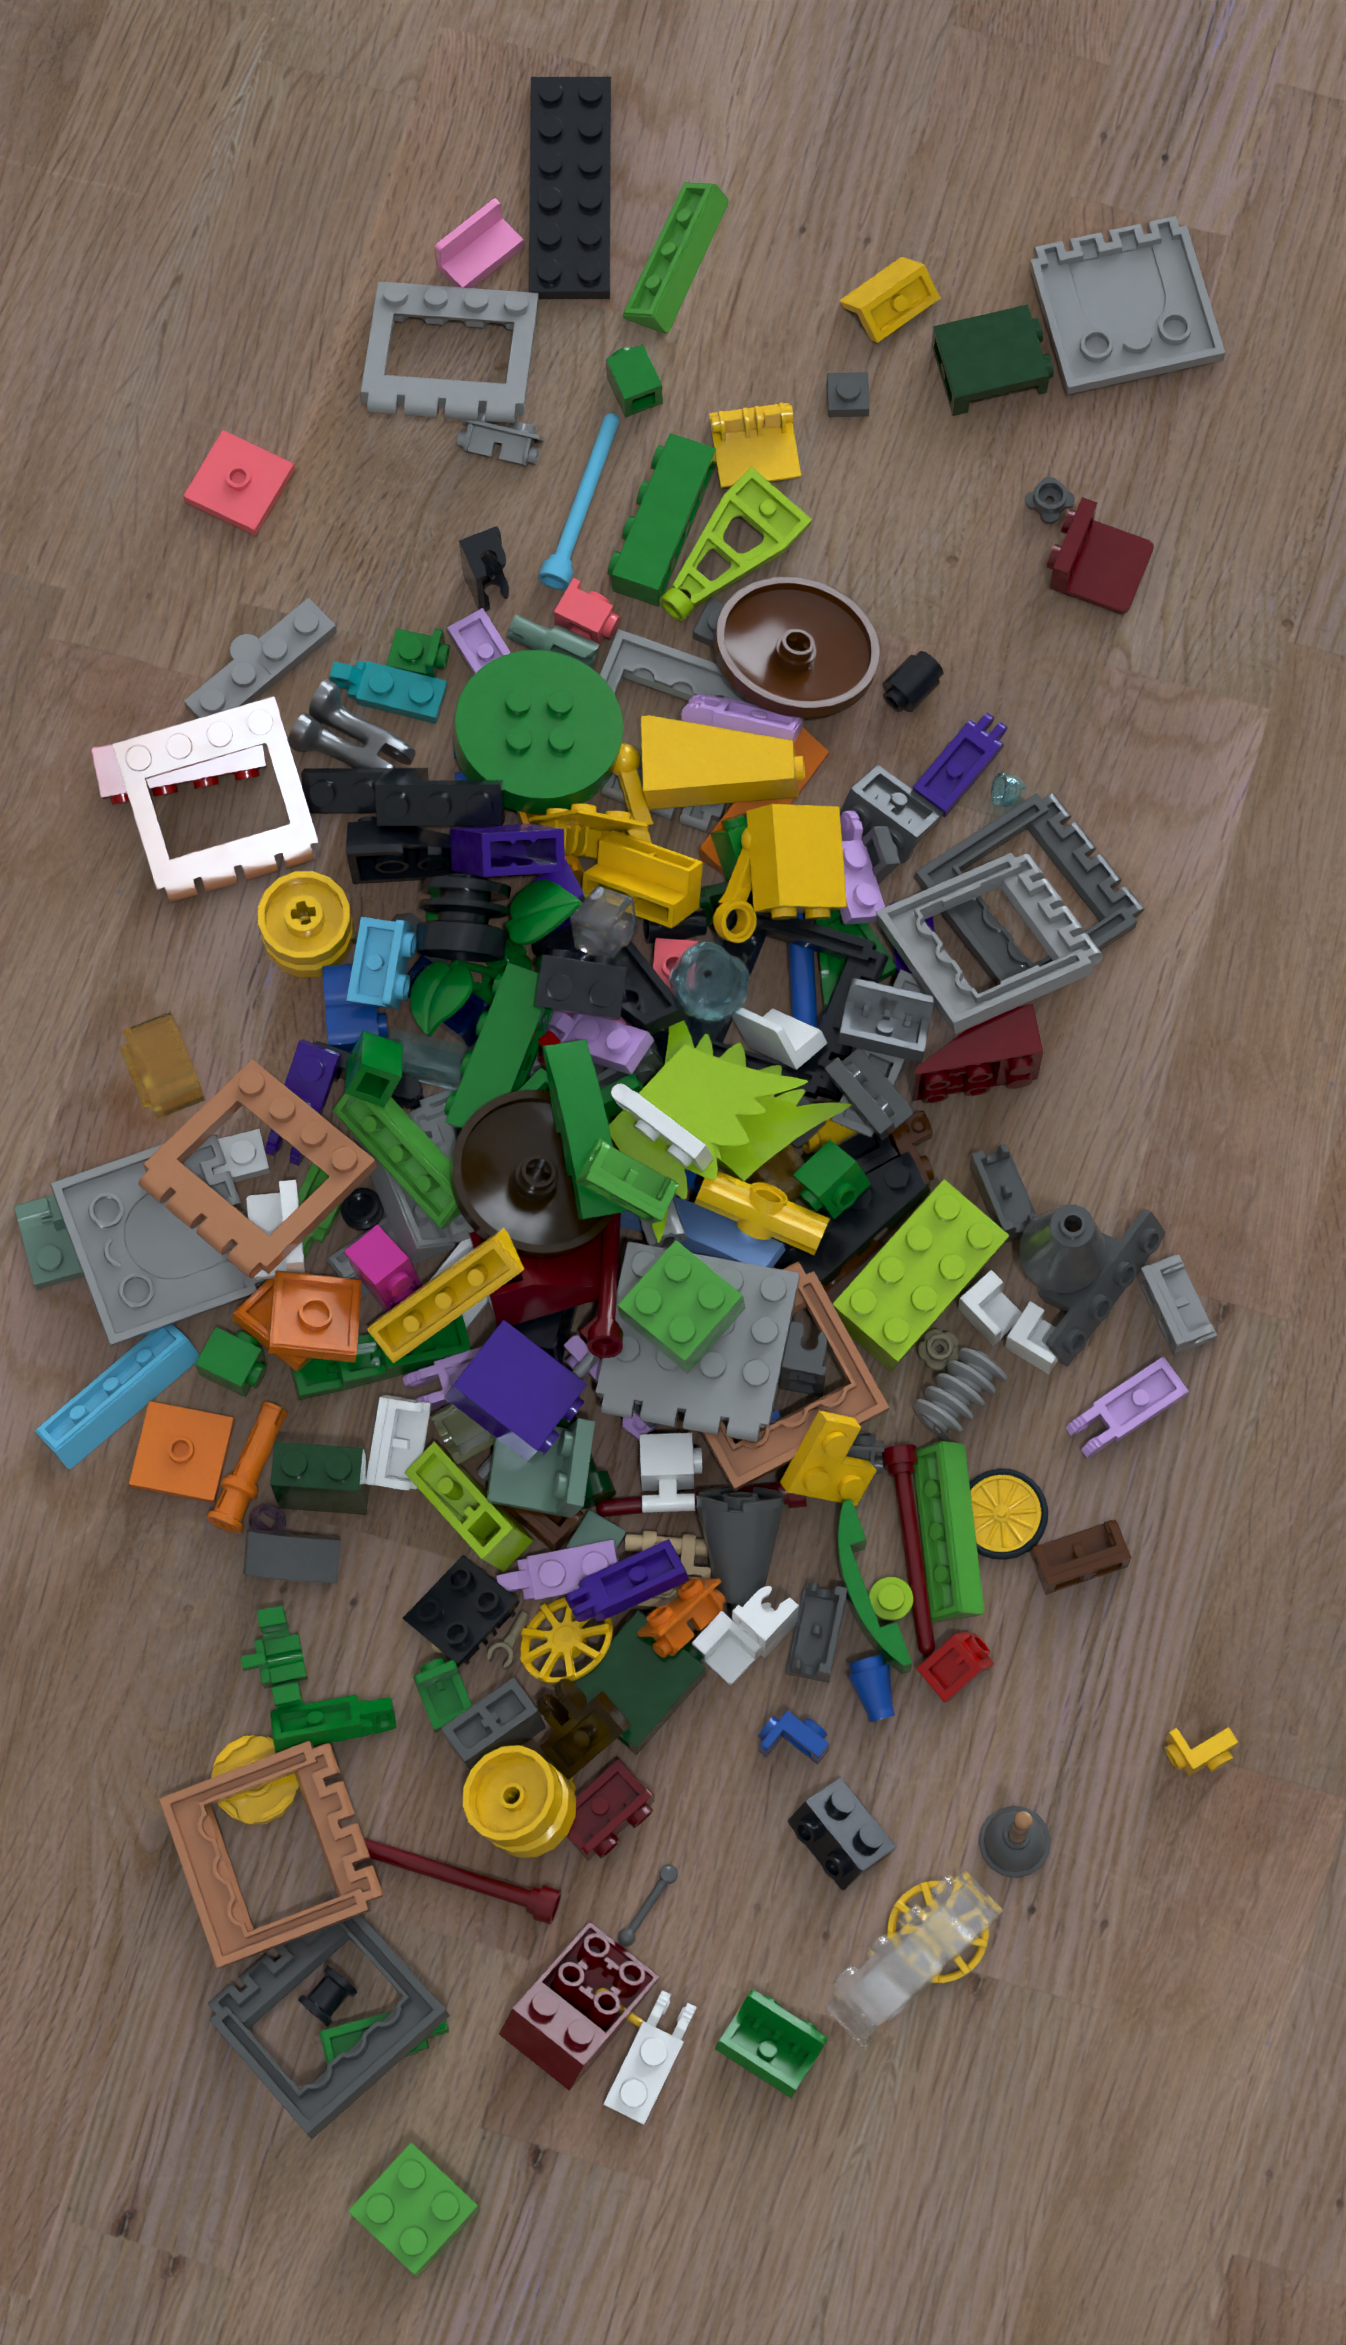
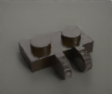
(586, 1733)

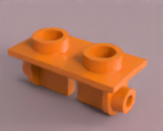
(695, 1603)

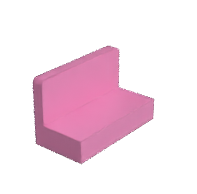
(477, 247)

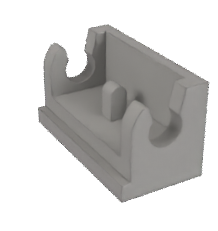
(1175, 1305)

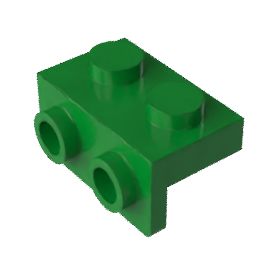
(772, 2043)

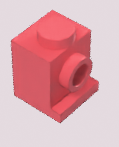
(586, 613)

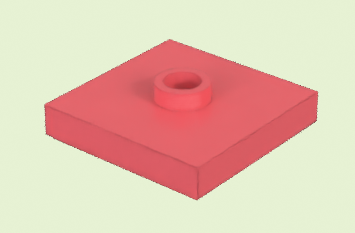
(239, 482)

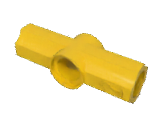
(762, 1211)

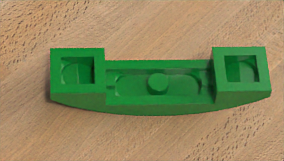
(885, 1639)

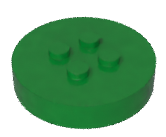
(540, 728)

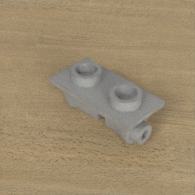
(516, 441)

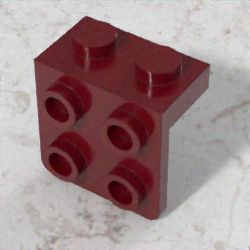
(1098, 560)

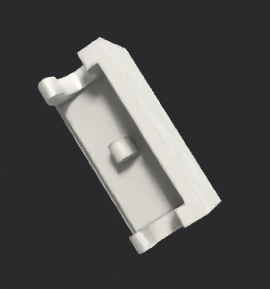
(397, 1441)
(764, 1623)

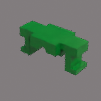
(278, 1658)

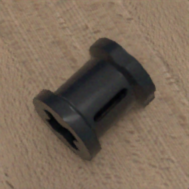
(327, 1996)

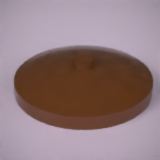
(796, 647)

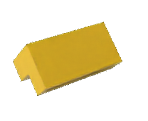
(659, 880)

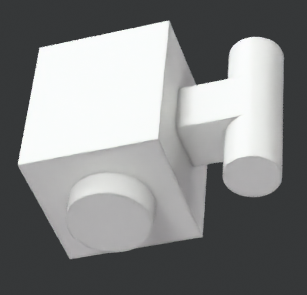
(668, 1466)

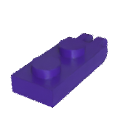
(961, 763)
(627, 1583)

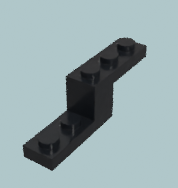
(404, 796)

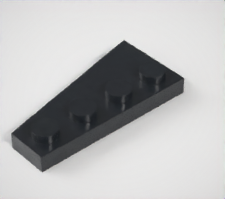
(892, 1194)

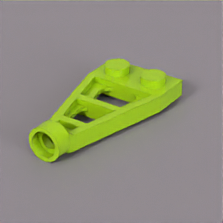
(764, 510)

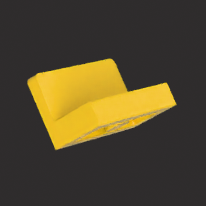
(892, 297)

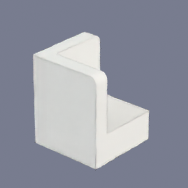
(989, 1308)
(1029, 1338)
(727, 1648)

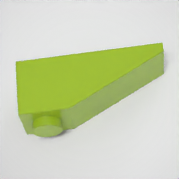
(463, 1503)

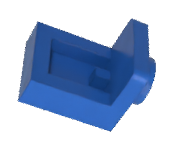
(804, 1736)

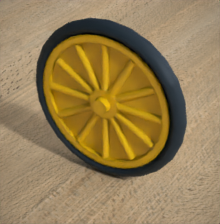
(1007, 1513)

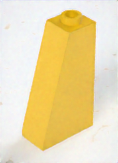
(714, 765)

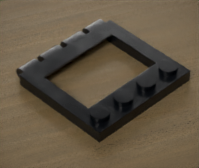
(860, 962)

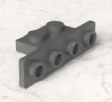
(1093, 1304)

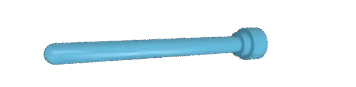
(558, 570)

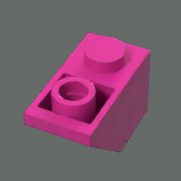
(383, 1268)

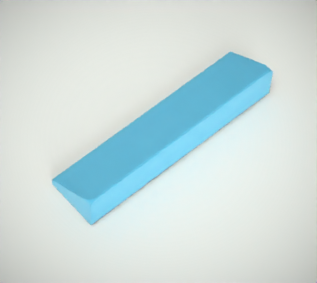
(117, 1394)

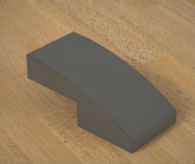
(291, 1556)

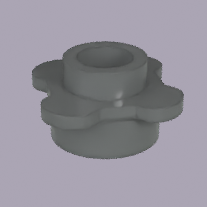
(1049, 488)

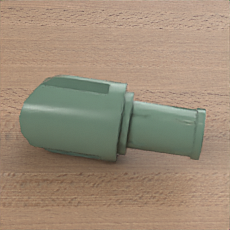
(553, 639)

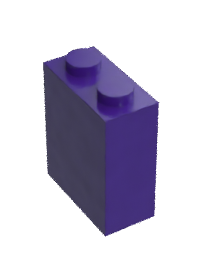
(507, 850)
(517, 1392)

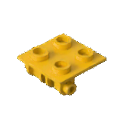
(755, 439)
(585, 827)

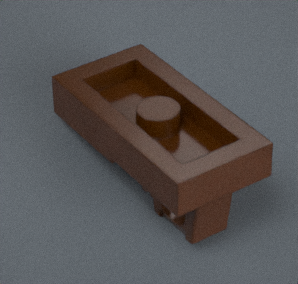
(911, 1134)

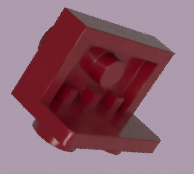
(607, 1809)

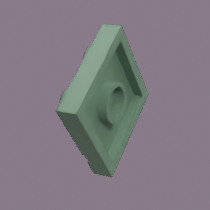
(47, 1243)

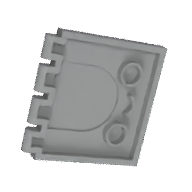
(1125, 305)
(138, 1255)
(734, 1377)

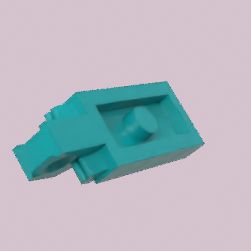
(391, 689)

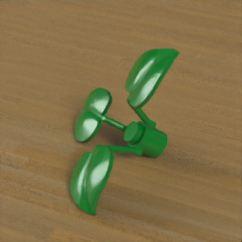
(445, 989)

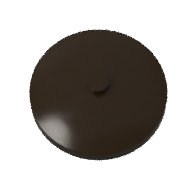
(515, 1177)

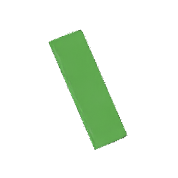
(676, 256)
(404, 1153)
(948, 1532)

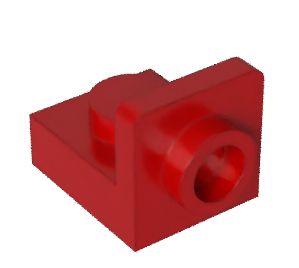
(956, 1664)

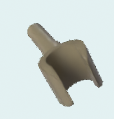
(510, 1640)

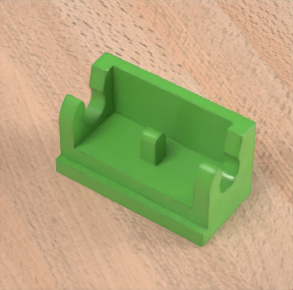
(627, 1182)

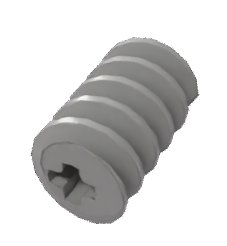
(957, 1391)

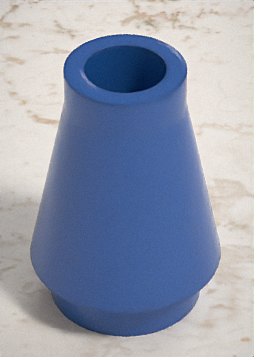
(873, 1686)

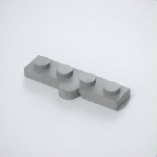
(262, 661)

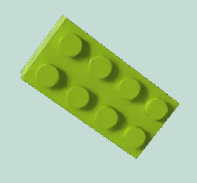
(918, 1274)

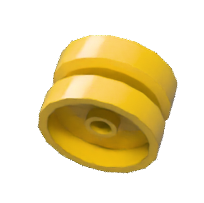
(312, 901)
(519, 1801)

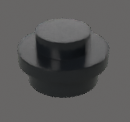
(362, 1209)

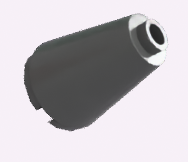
(1062, 1250)
(740, 1538)

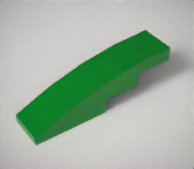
(578, 1116)
(373, 1365)

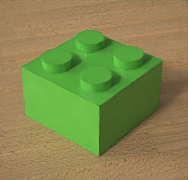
(681, 1306)
(414, 2210)

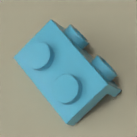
(381, 963)

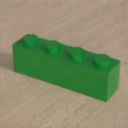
(663, 519)
(504, 1045)

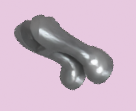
(327, 708)

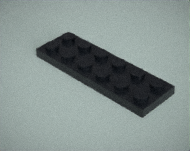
(570, 187)

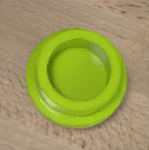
(891, 1598)

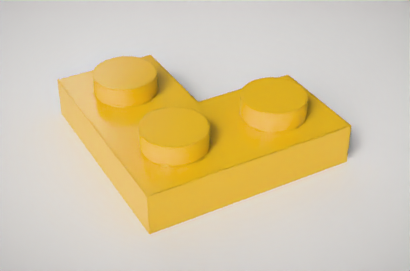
(821, 1462)

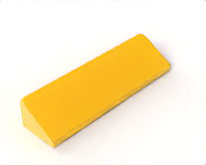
(447, 1296)

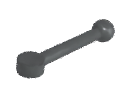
(667, 1876)

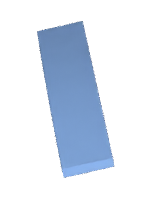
(716, 1236)

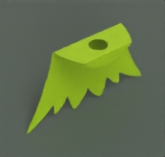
(703, 1098)
(766, 1131)

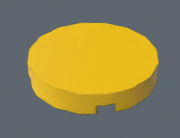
(264, 1802)

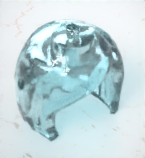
(712, 996)

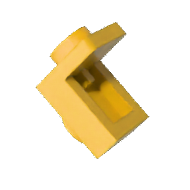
(1211, 1753)

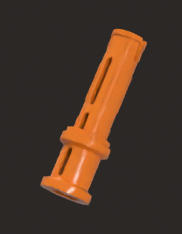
(241, 1486)

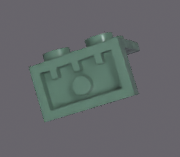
(546, 1482)

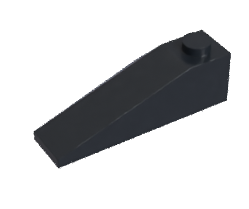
(395, 852)

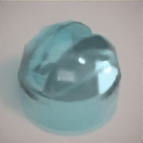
(1007, 790)

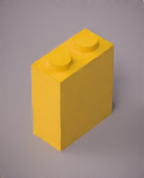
(796, 860)

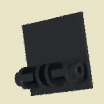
(462, 1611)

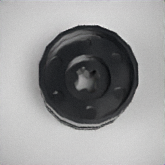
(463, 918)

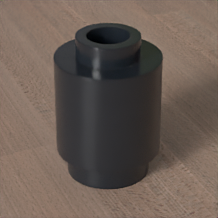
(912, 682)

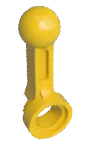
(626, 770)
(736, 898)

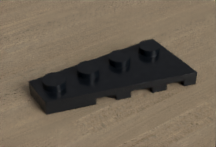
(646, 998)

